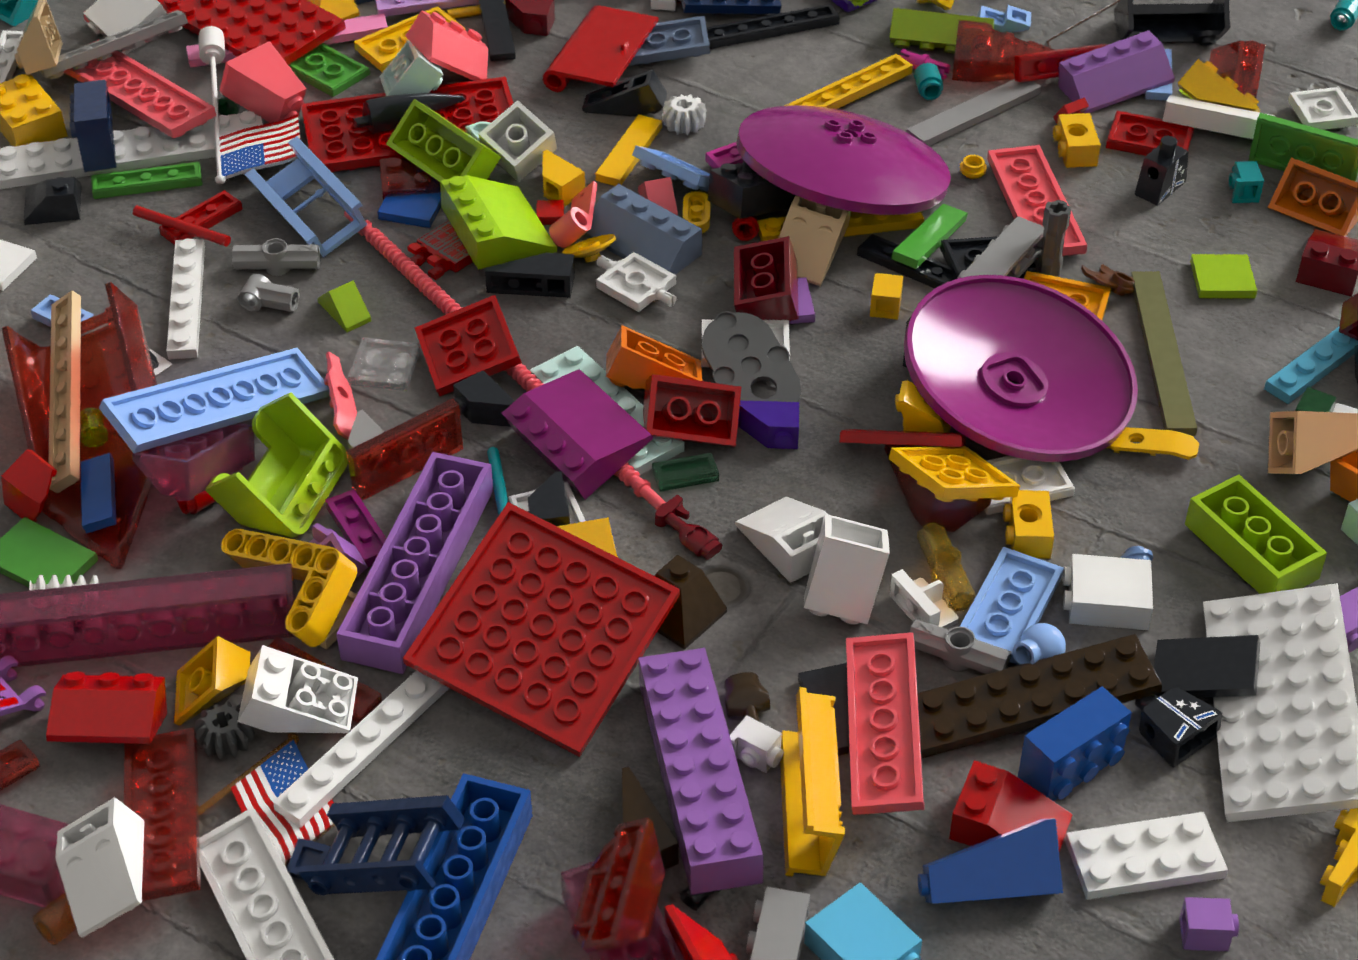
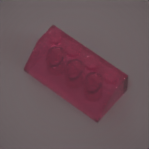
(191, 463)

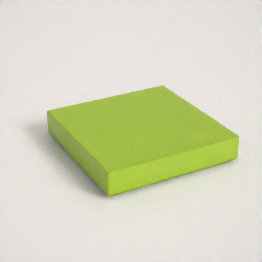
(1223, 276)

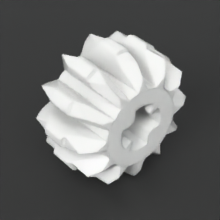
(684, 114)

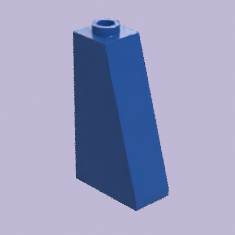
(1002, 867)

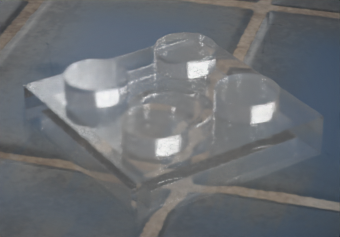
(384, 364)

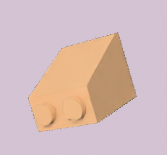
(1309, 439)

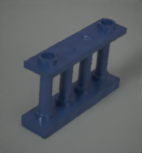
(373, 820)

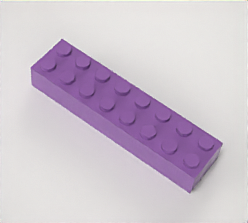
(415, 562)
(700, 772)

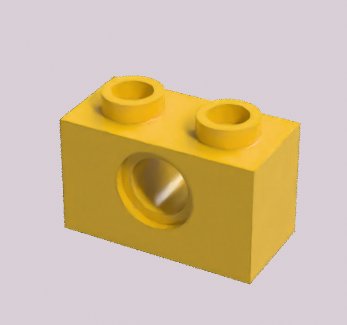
(1077, 140)
(1029, 523)

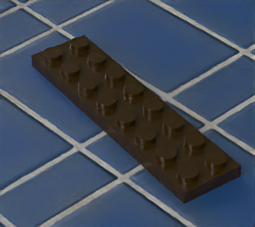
(1031, 694)

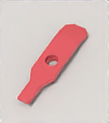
(341, 396)

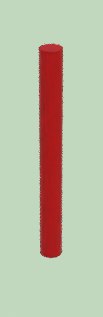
(181, 225)

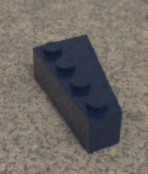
(92, 125)

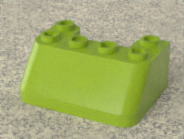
(290, 477)

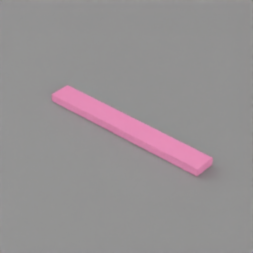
(355, 29)

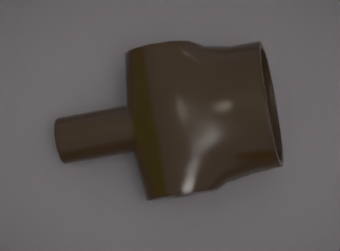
(745, 695)

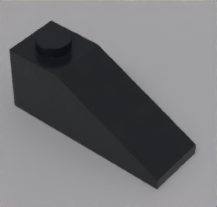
(629, 97)
(534, 276)

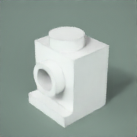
(757, 744)

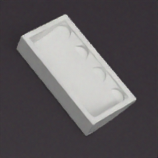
(1210, 116)

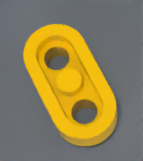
(697, 209)

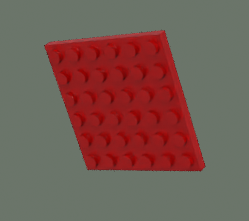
(542, 628)

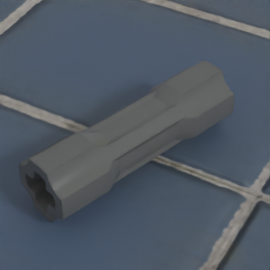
(1055, 224)

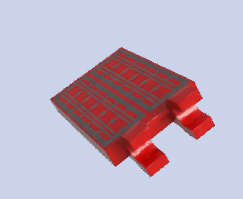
(442, 250)

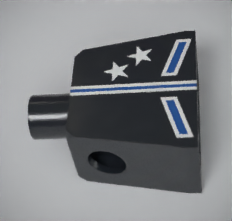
(1162, 171)
(1177, 724)

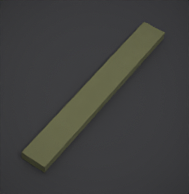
(1163, 353)

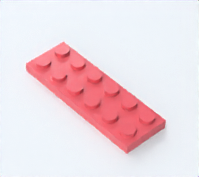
(1029, 186)
(884, 724)

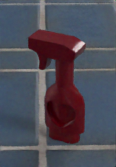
(692, 536)

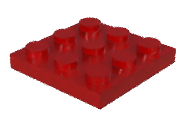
(467, 343)

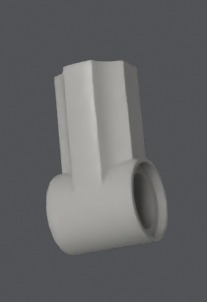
(261, 292)

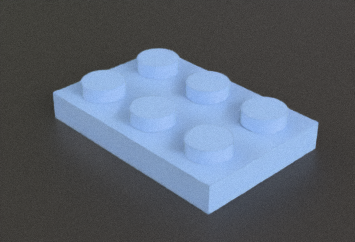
(673, 167)

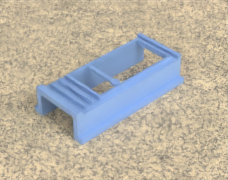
(296, 176)

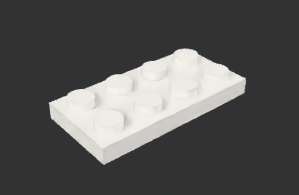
(1145, 855)

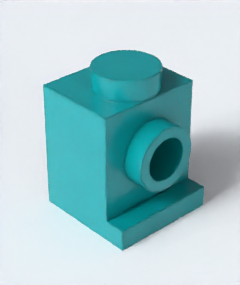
(1246, 182)

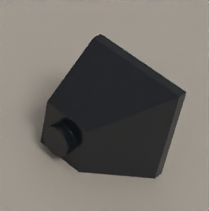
(53, 201)

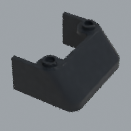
(1174, 22)

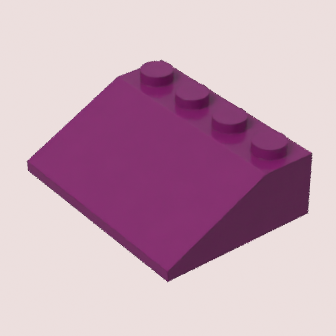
(577, 430)

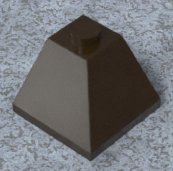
(695, 608)

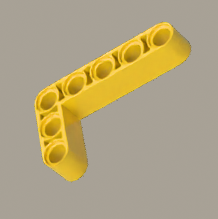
(323, 569)

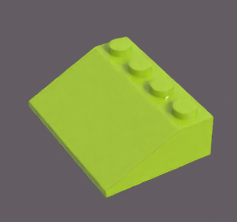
(493, 220)

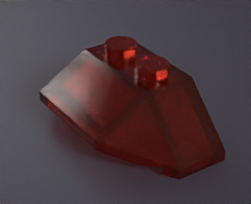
(1240, 62)
(621, 889)

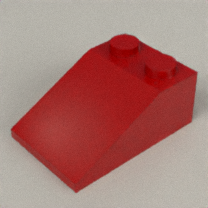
(999, 802)

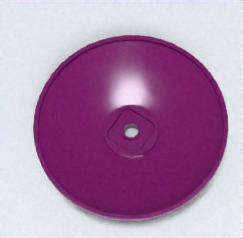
(843, 160)
(1068, 366)

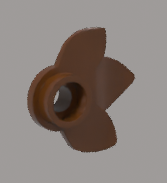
(1118, 282)

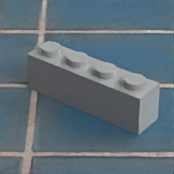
(1010, 252)
(780, 925)

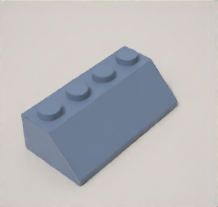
(645, 229)

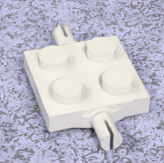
(636, 281)

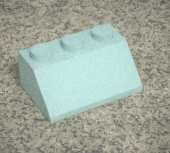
(410, 73)

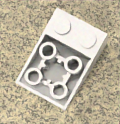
(785, 535)
(296, 695)
(101, 864)

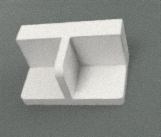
(922, 600)

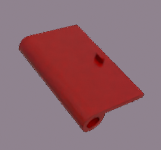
(600, 48)

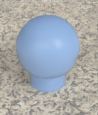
(1039, 642)

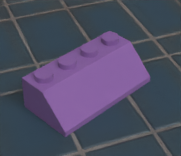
(1116, 71)

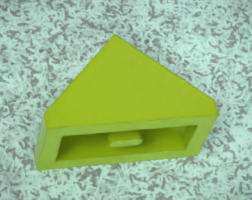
(346, 306)

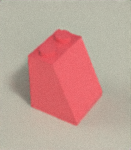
(263, 84)

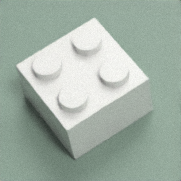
(518, 140)

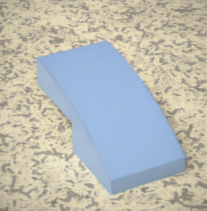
(1012, 20)

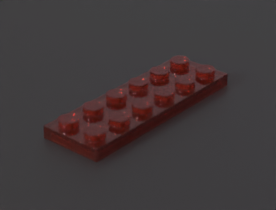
(164, 793)

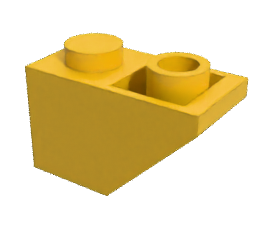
(561, 178)
(916, 412)

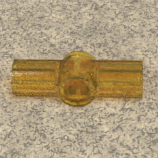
(946, 566)

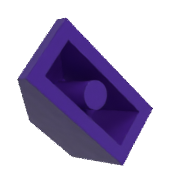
(771, 422)

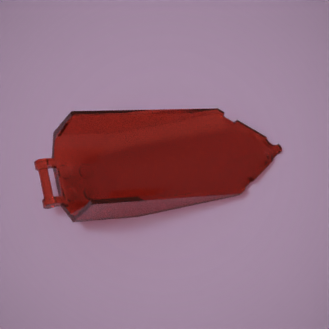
(111, 364)

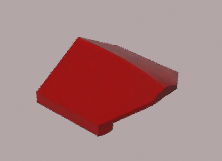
(27, 485)

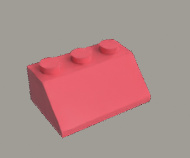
(449, 45)

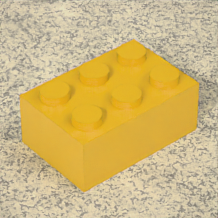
(28, 112)

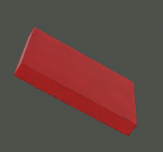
(1143, 133)

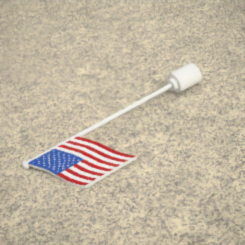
(250, 147)

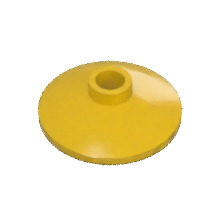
(591, 247)

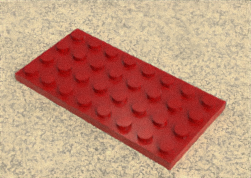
(289, 25)
(343, 147)

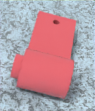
(576, 220)

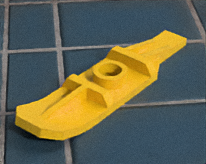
(1156, 442)

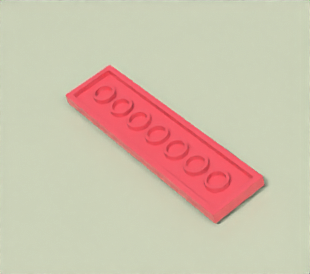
(147, 94)

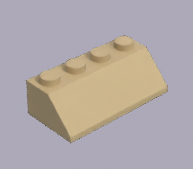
(40, 41)

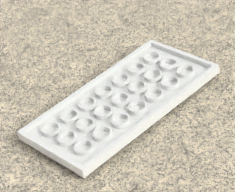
(1299, 735)

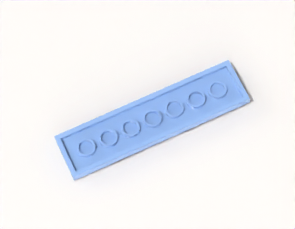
(210, 399)

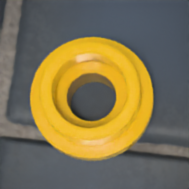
(973, 166)

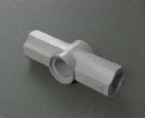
(275, 257)
(959, 648)

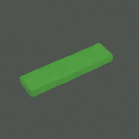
(146, 180)
(928, 236)

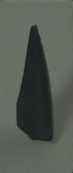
(386, 112)

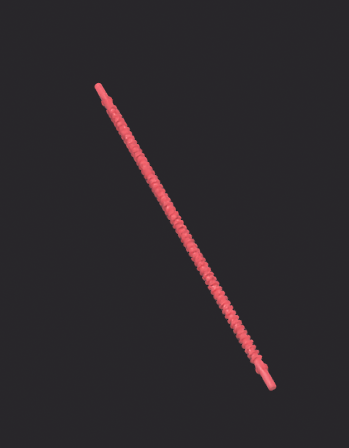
(447, 305)

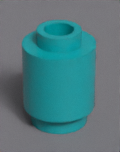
(1344, 14)
(928, 81)

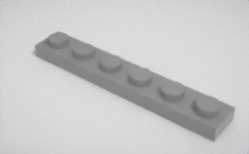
(123, 40)

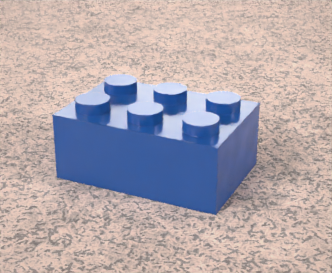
(1075, 744)

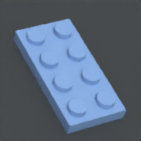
(1012, 598)

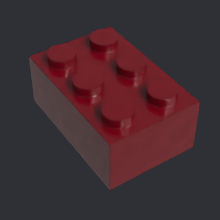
(766, 279)

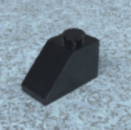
(482, 400)
(550, 501)

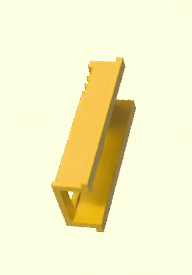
(811, 787)

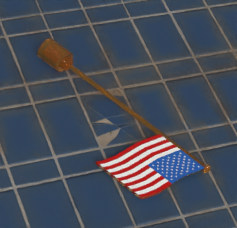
(253, 788)

